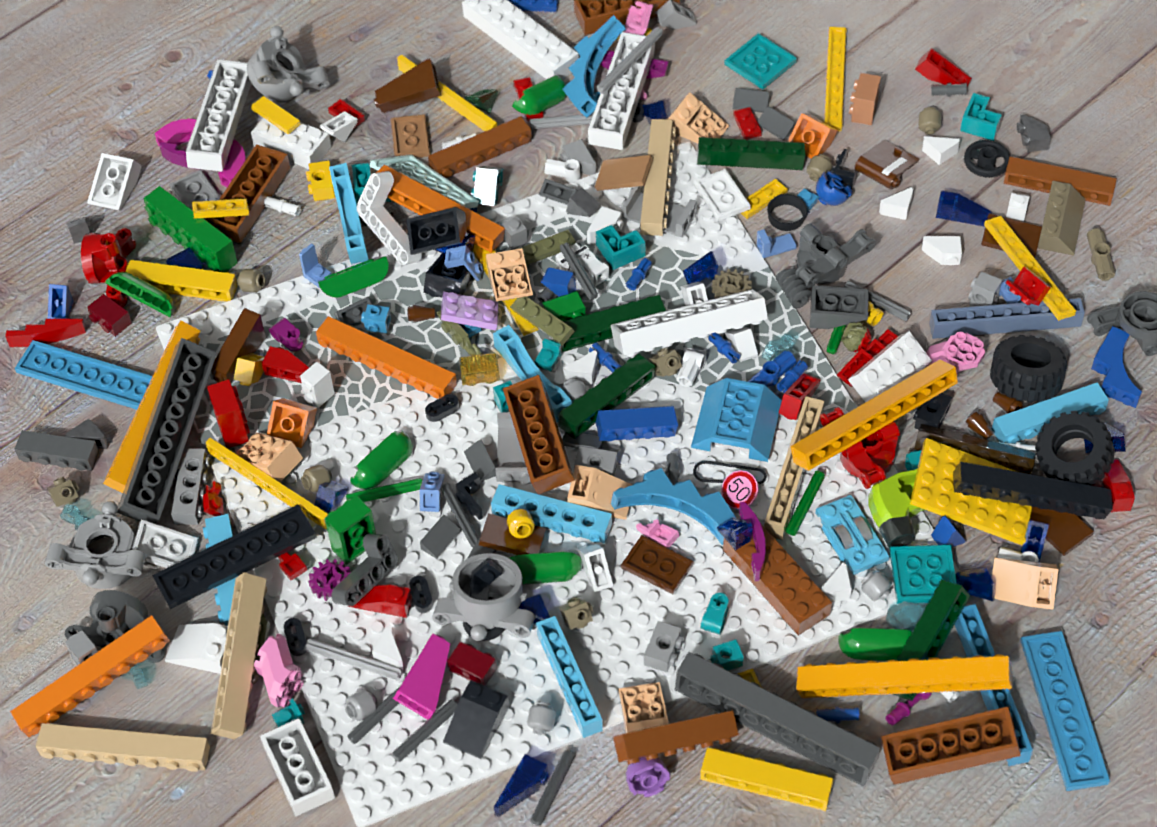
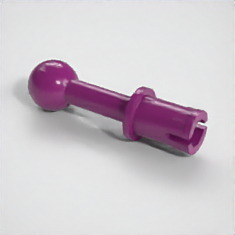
(903, 709)

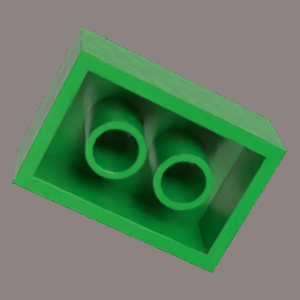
(348, 528)

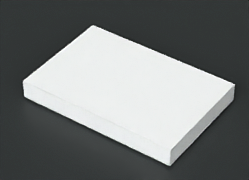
(721, 195)
(163, 545)

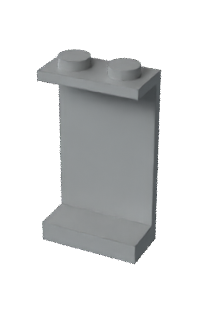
(678, 217)
(509, 454)

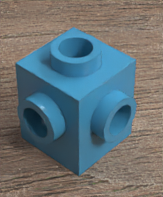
(376, 318)

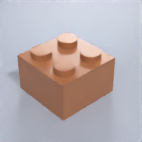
(864, 98)

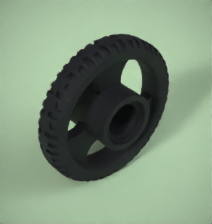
(986, 158)

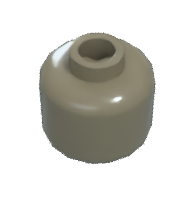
(929, 120)
(818, 165)
(251, 280)
(315, 476)

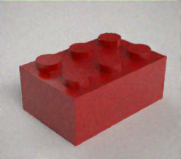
(229, 413)

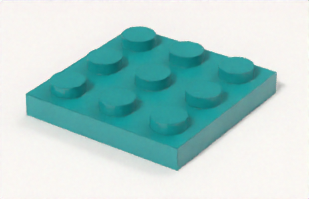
(760, 61)
(920, 570)

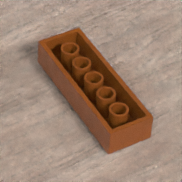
(595, 13)
(255, 182)
(538, 434)
(783, 584)
(950, 746)

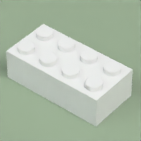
(302, 145)
(890, 366)
(297, 767)

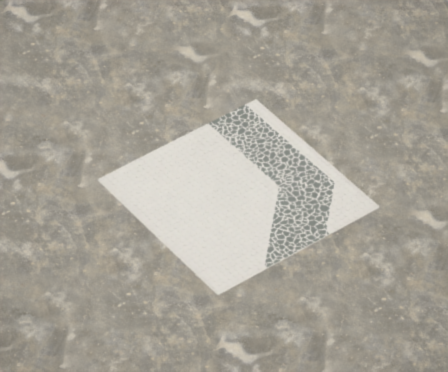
(611, 646)

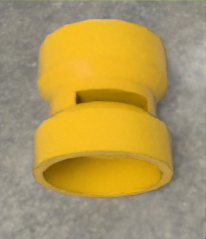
(874, 314)

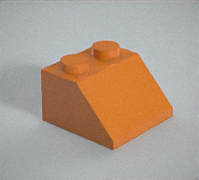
(814, 134)
(291, 421)

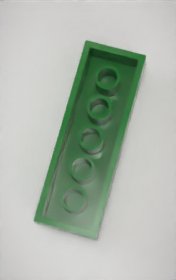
(179, 223)

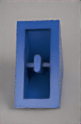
(559, 281)
(59, 301)
(947, 533)

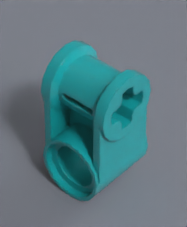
(715, 615)

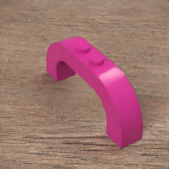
(181, 131)

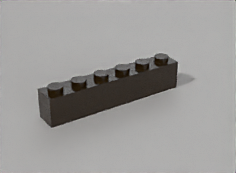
(1001, 454)

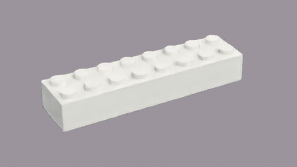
(521, 36)
(618, 104)
(218, 116)
(689, 322)

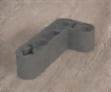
(370, 572)

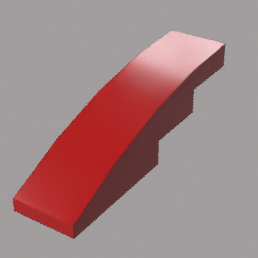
(51, 332)
(865, 355)

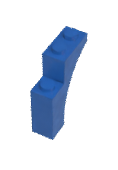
(1110, 363)

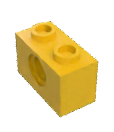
(321, 181)

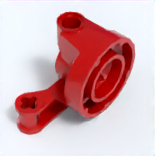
(104, 256)
(876, 459)

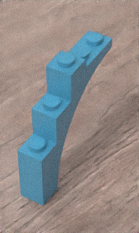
(584, 69)
(683, 497)

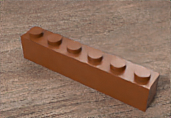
(480, 147)
(1039, 177)
(675, 736)

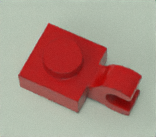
(211, 501)
(292, 565)

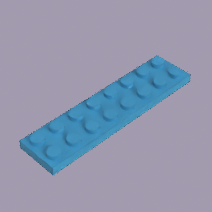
(83, 374)
(1064, 711)

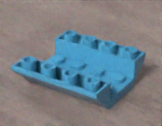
(738, 416)

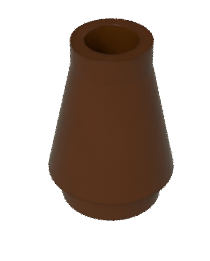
(419, 313)
(1007, 404)
(979, 425)

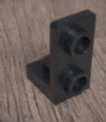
(848, 177)
(466, 487)
(482, 577)

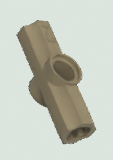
(1100, 254)

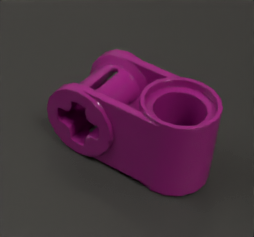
(287, 335)

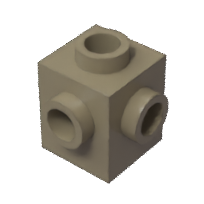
(666, 362)
(56, 491)
(576, 613)

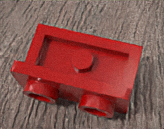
(1029, 287)

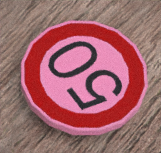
(738, 488)

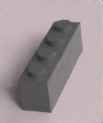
(56, 450)

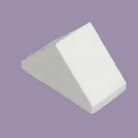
(340, 126)
(940, 148)
(897, 204)
(742, 342)
(582, 369)
(838, 585)
(386, 649)

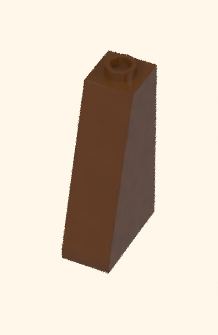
(409, 88)
(243, 340)

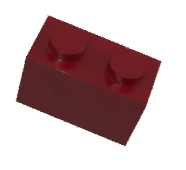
(109, 315)
(472, 663)

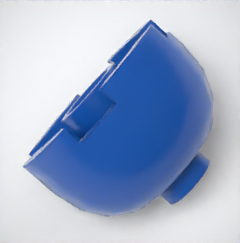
(831, 190)

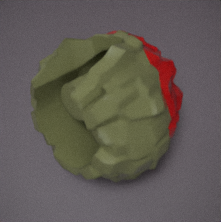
(856, 337)

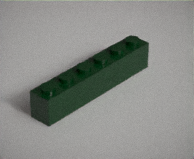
(750, 153)
(597, 326)
(606, 395)
(934, 625)

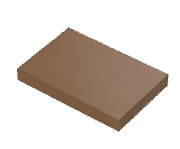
(410, 136)
(623, 172)

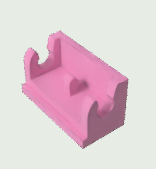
(638, 18)

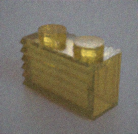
(479, 369)

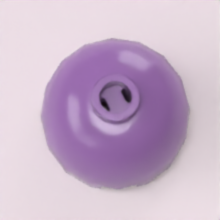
(647, 777)

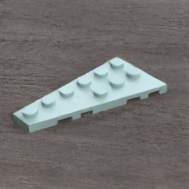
(420, 172)

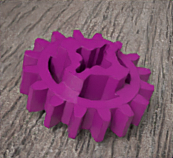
(327, 577)

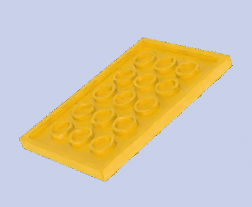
(935, 492)

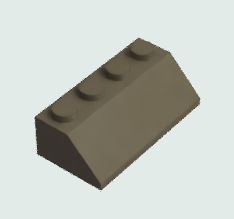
(1062, 219)

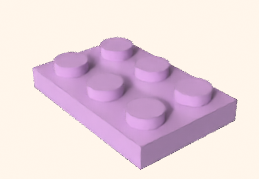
(469, 310)

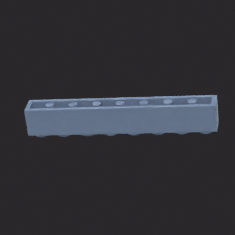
(1000, 319)

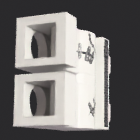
(589, 262)

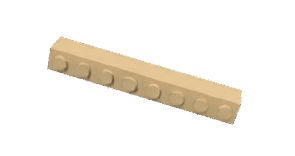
(657, 181)
(791, 473)
(239, 656)
(123, 747)

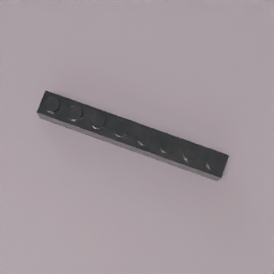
(1032, 490)

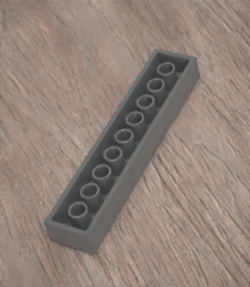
(166, 432)
(777, 718)

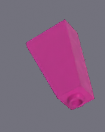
(423, 682)

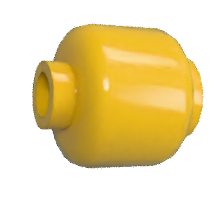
(520, 523)

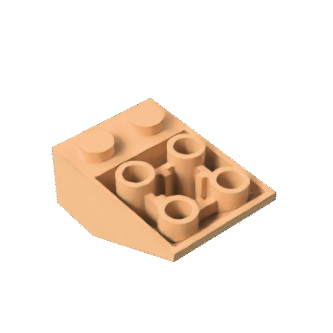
(696, 120)
(508, 274)
(271, 455)
(595, 490)
(1025, 582)
(643, 707)

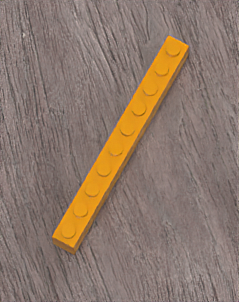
(873, 415)
(125, 457)
(905, 676)

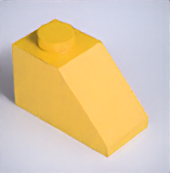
(249, 369)

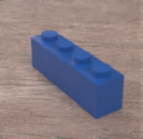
(636, 423)

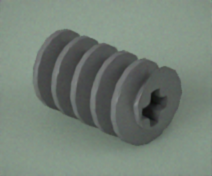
(793, 287)

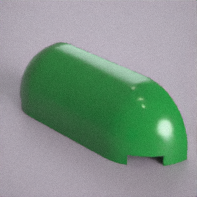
(541, 96)
(354, 277)
(142, 292)
(382, 460)
(548, 567)
(873, 643)

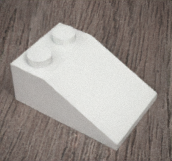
(113, 181)
(199, 646)

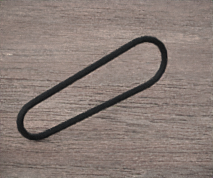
(728, 465)

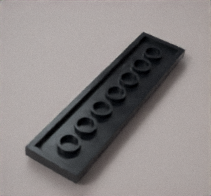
(234, 556)

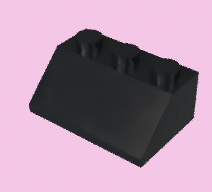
(436, 230)

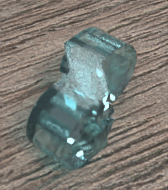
(776, 347)
(72, 515)
(136, 675)

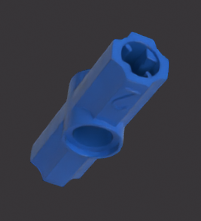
(776, 367)

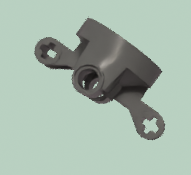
(823, 259)
(1135, 315)
(112, 617)

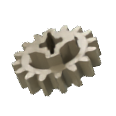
(730, 283)

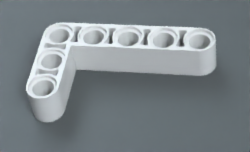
(380, 221)

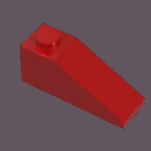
(940, 70)
(283, 365)
(795, 396)
(1120, 486)
(387, 600)

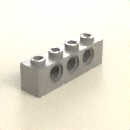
(181, 511)

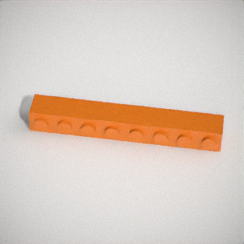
(425, 201)
(386, 358)
(90, 676)

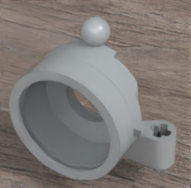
(276, 81)
(105, 569)
(490, 613)

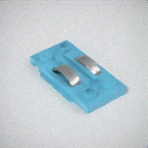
(851, 535)

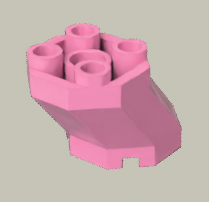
(960, 351)
(279, 672)

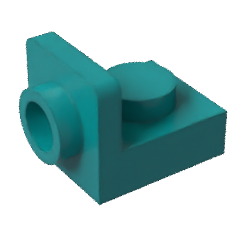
(548, 355)
(289, 714)

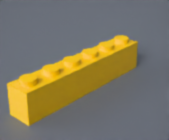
(185, 280)
(766, 778)

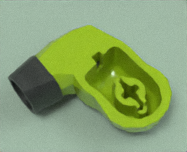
(892, 508)

